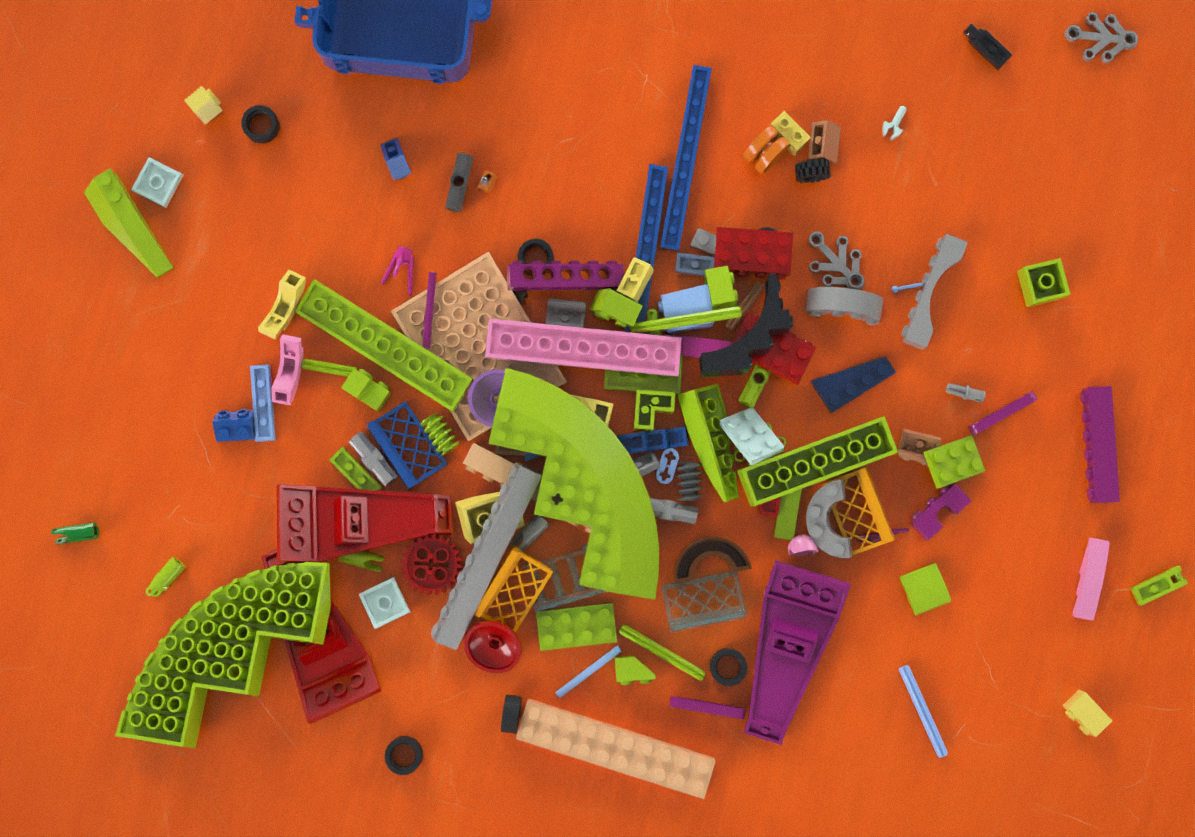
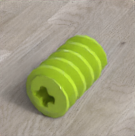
(439, 433)

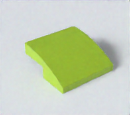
(925, 589)

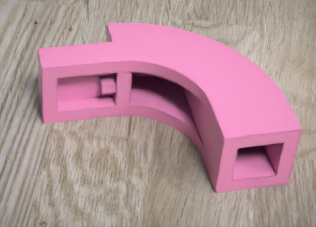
(289, 370)

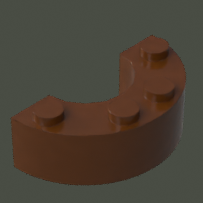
(709, 547)

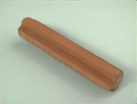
(746, 304)

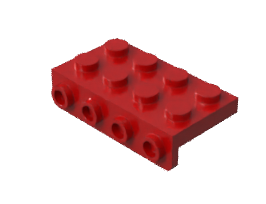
(754, 252)
(787, 356)

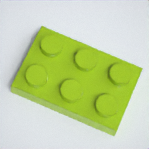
(954, 461)

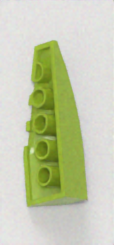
(125, 221)
(702, 415)

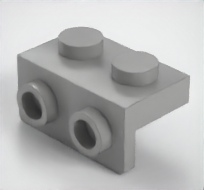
(565, 313)

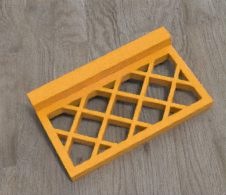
(874, 505)
(502, 577)

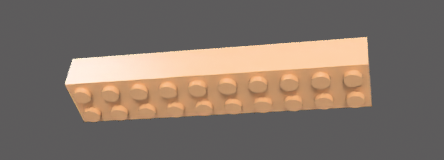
(616, 748)

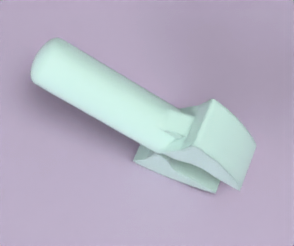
(894, 124)

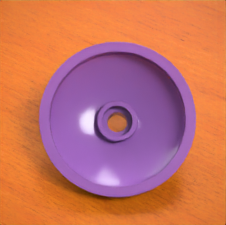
(482, 395)

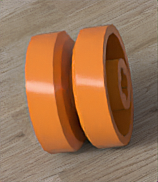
(764, 148)

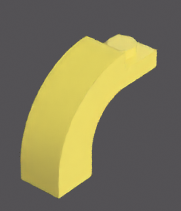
(289, 296)

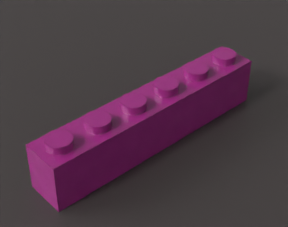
(1100, 444)

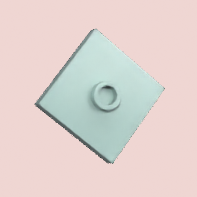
(157, 182)
(384, 603)

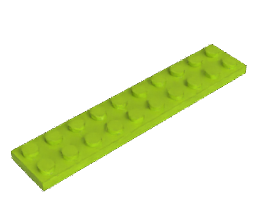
(384, 345)

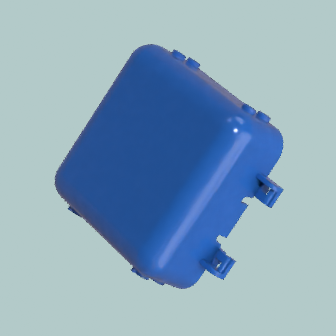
(396, 36)

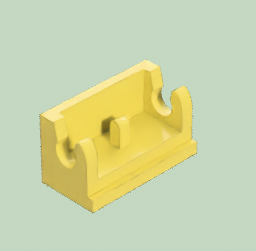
(635, 279)

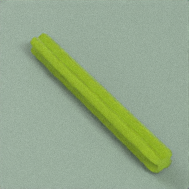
(662, 652)

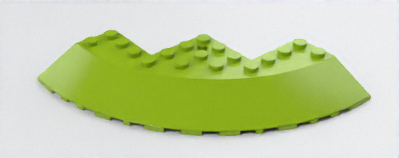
(591, 476)
(224, 648)

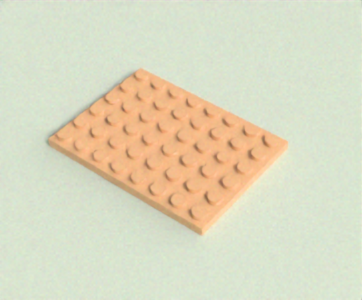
(460, 328)

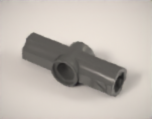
(457, 193)

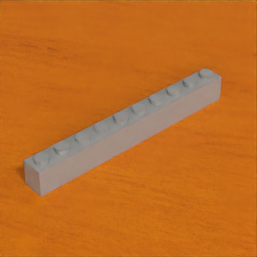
(485, 555)

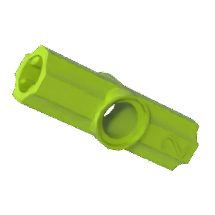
(752, 388)

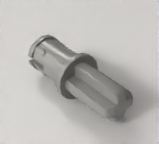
(966, 392)

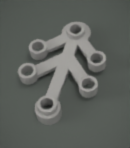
(1104, 37)
(837, 263)

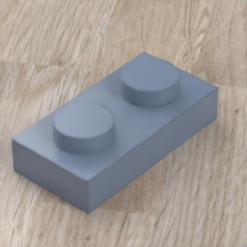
(693, 264)

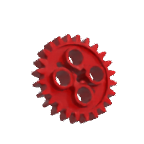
(430, 581)

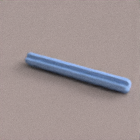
(923, 711)

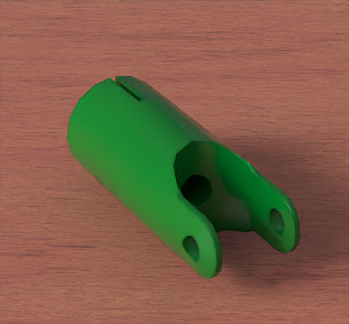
(77, 533)

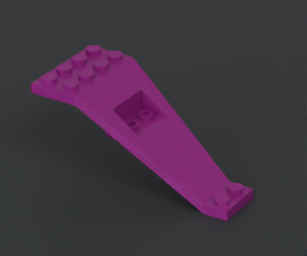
(803, 612)

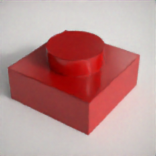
(770, 508)

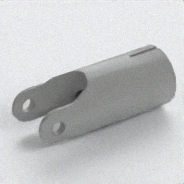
(530, 532)

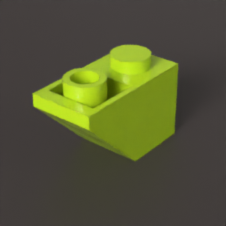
(632, 669)

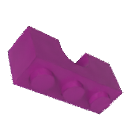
(926, 521)

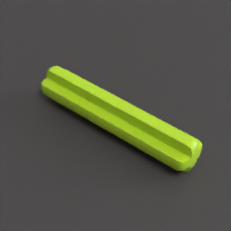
(326, 367)

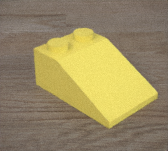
(474, 512)

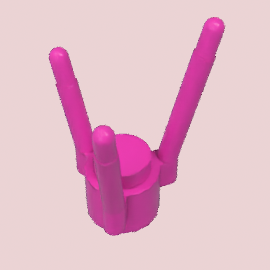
(401, 257)

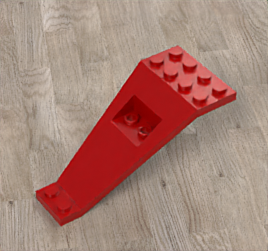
(318, 520)
(330, 673)

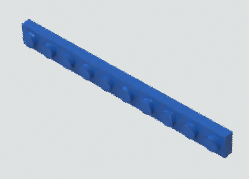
(685, 158)
(650, 227)

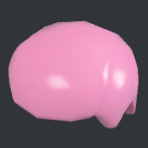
(802, 545)

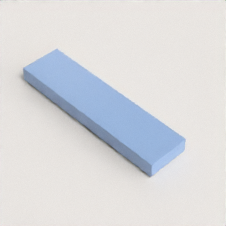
(262, 403)

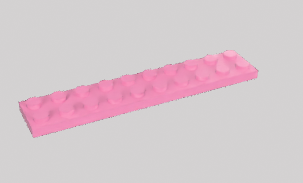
(583, 347)

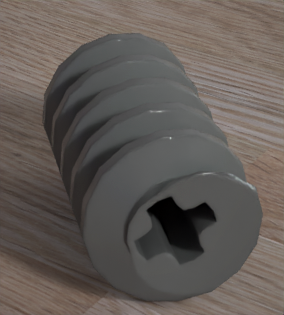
(689, 481)

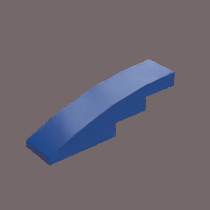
(655, 440)

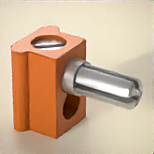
(485, 184)

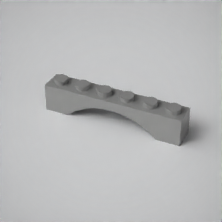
(920, 327)

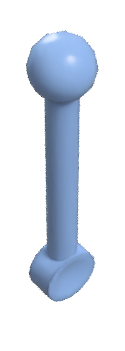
(895, 289)

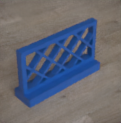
(392, 454)

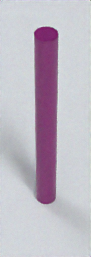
(429, 310)

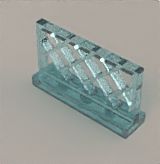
(707, 618)

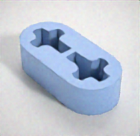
(673, 464)

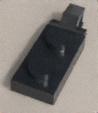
(987, 46)

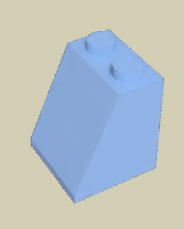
(684, 303)

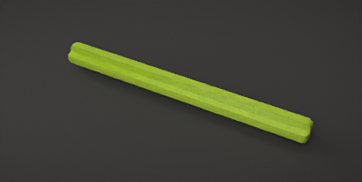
(686, 320)

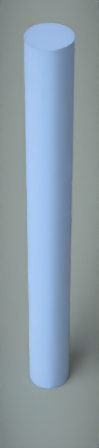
(589, 671)

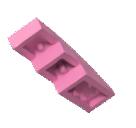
(1091, 579)

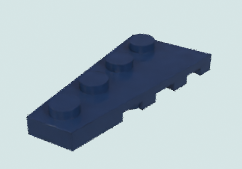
(848, 384)

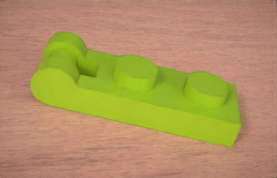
(1158, 585)

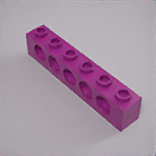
(518, 282)

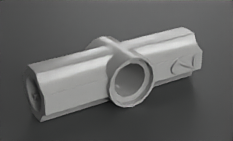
(373, 458)
(674, 511)

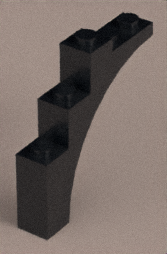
(736, 358)

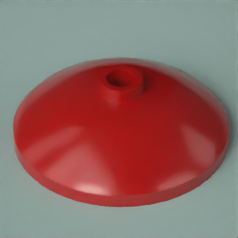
(491, 654)

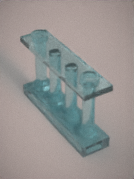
(561, 596)

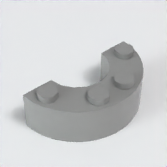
(846, 301)
(818, 520)

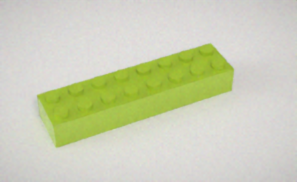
(817, 461)

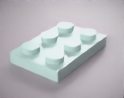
(751, 436)

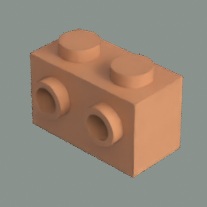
(824, 141)

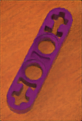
(1002, 413)
(707, 707)

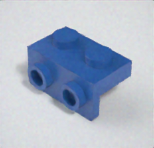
(234, 425)

